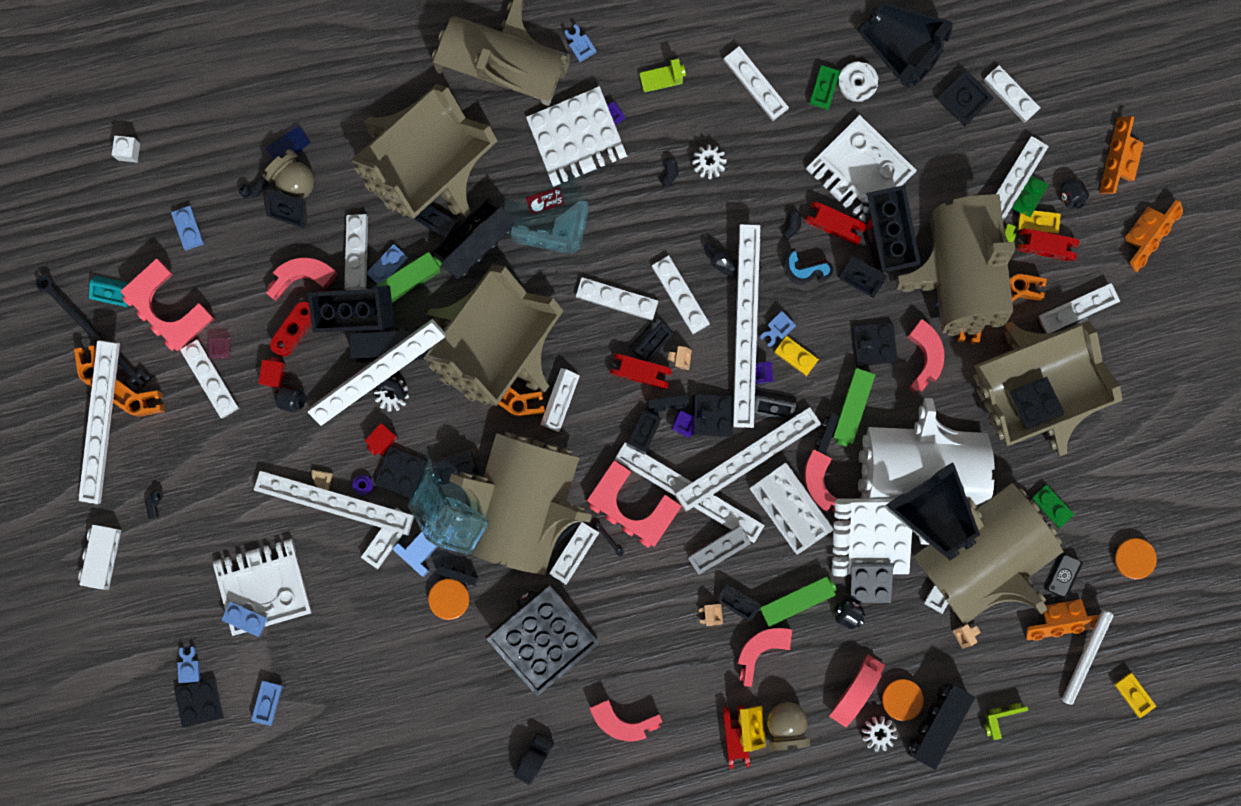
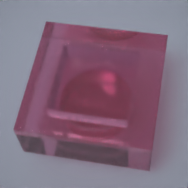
(219, 348)

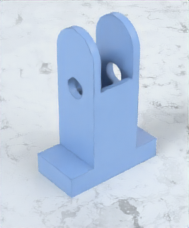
(416, 553)

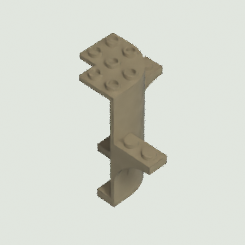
(502, 57)
(423, 154)
(967, 265)
(493, 338)
(1073, 368)
(523, 501)
(998, 567)

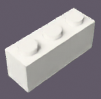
(99, 557)

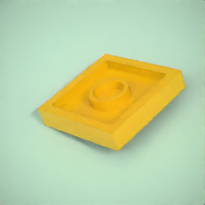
(752, 728)

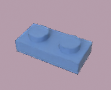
(187, 228)
(387, 264)
(244, 619)
(267, 703)

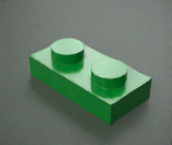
(824, 87)
(1030, 196)
(1052, 506)

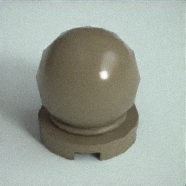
(290, 176)
(787, 725)

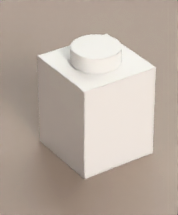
(125, 149)

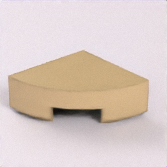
(322, 479)

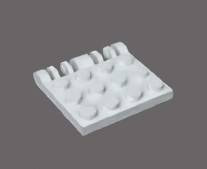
(574, 133)
(861, 163)
(869, 536)
(266, 588)

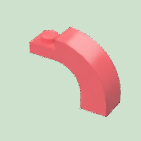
(300, 269)
(932, 348)
(814, 480)
(758, 643)
(858, 691)
(619, 729)

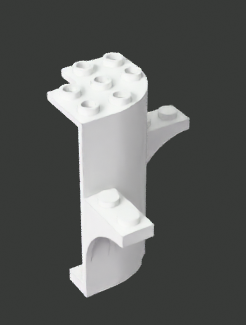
(903, 459)

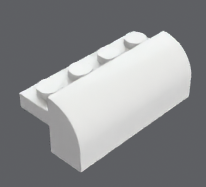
(791, 508)

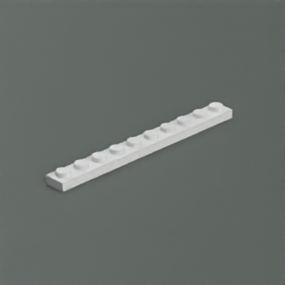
(746, 326)

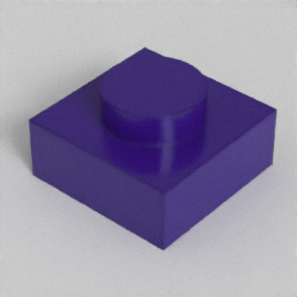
(616, 113)
(763, 373)
(682, 424)

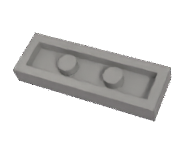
(719, 550)

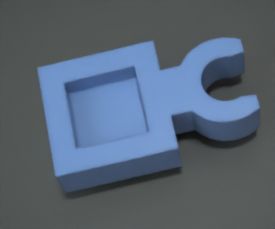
(580, 46)
(780, 326)
(188, 669)

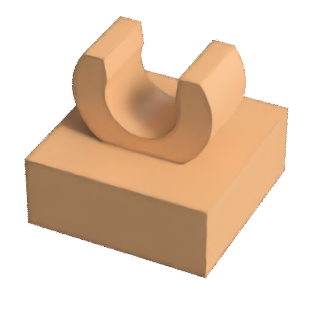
(681, 358)
(713, 615)
(966, 635)

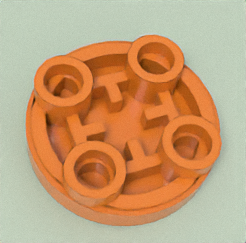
(1135, 558)
(448, 599)
(902, 699)

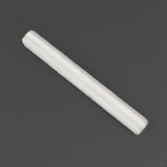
(1087, 657)

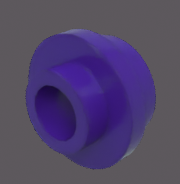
(369, 485)

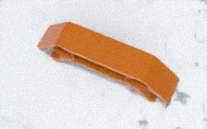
(1024, 293)
(123, 395)
(512, 396)

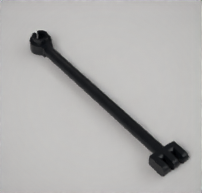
(134, 376)

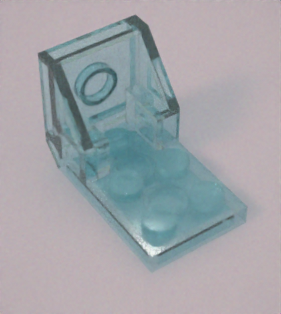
(569, 223)
(446, 520)

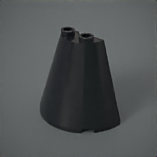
(906, 40)
(938, 513)

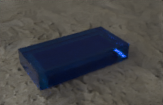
(293, 140)

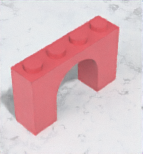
(140, 294)
(648, 529)

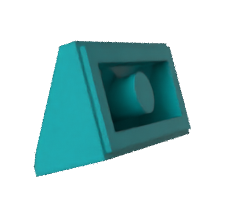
(107, 290)

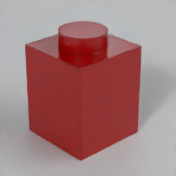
(272, 373)
(380, 440)

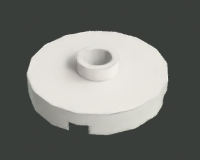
(862, 72)

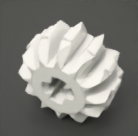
(717, 162)
(387, 401)
(882, 739)

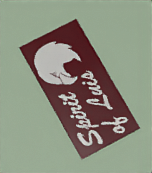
(545, 200)

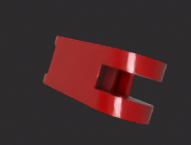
(835, 223)
(1048, 245)
(283, 335)
(641, 371)
(733, 733)

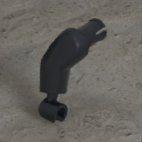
(722, 261)

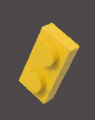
(1040, 221)
(796, 356)
(1134, 695)

